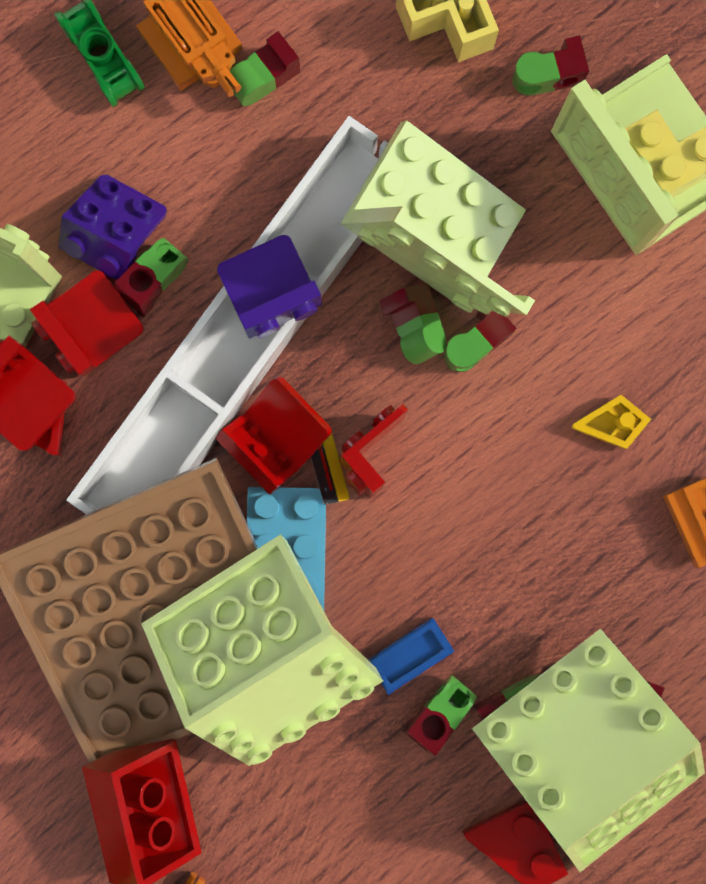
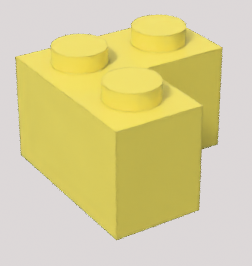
(466, 22)
(673, 163)

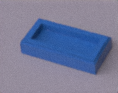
(411, 655)

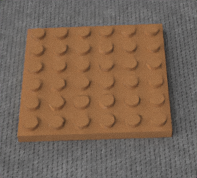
(103, 575)

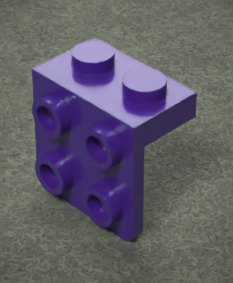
(109, 225)
(269, 286)

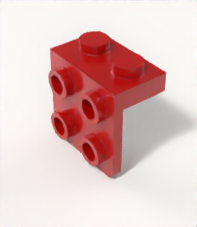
(87, 323)
(29, 395)
(275, 435)
(361, 474)

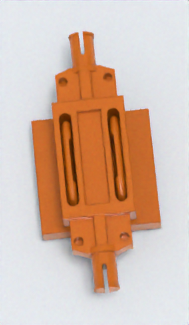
(191, 42)

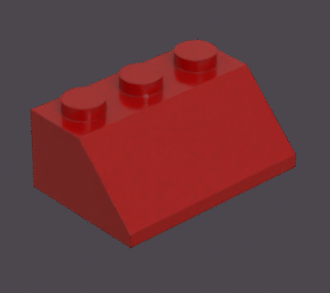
(142, 812)

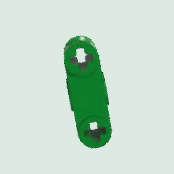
(112, 70)

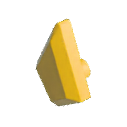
(614, 423)

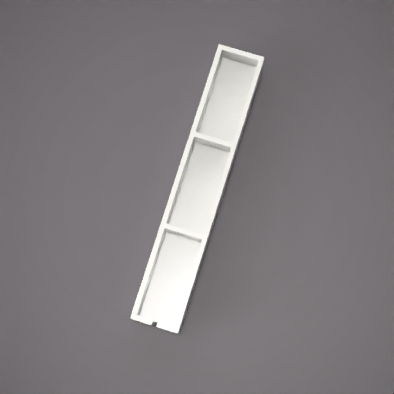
(217, 361)

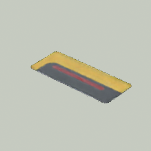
(329, 473)

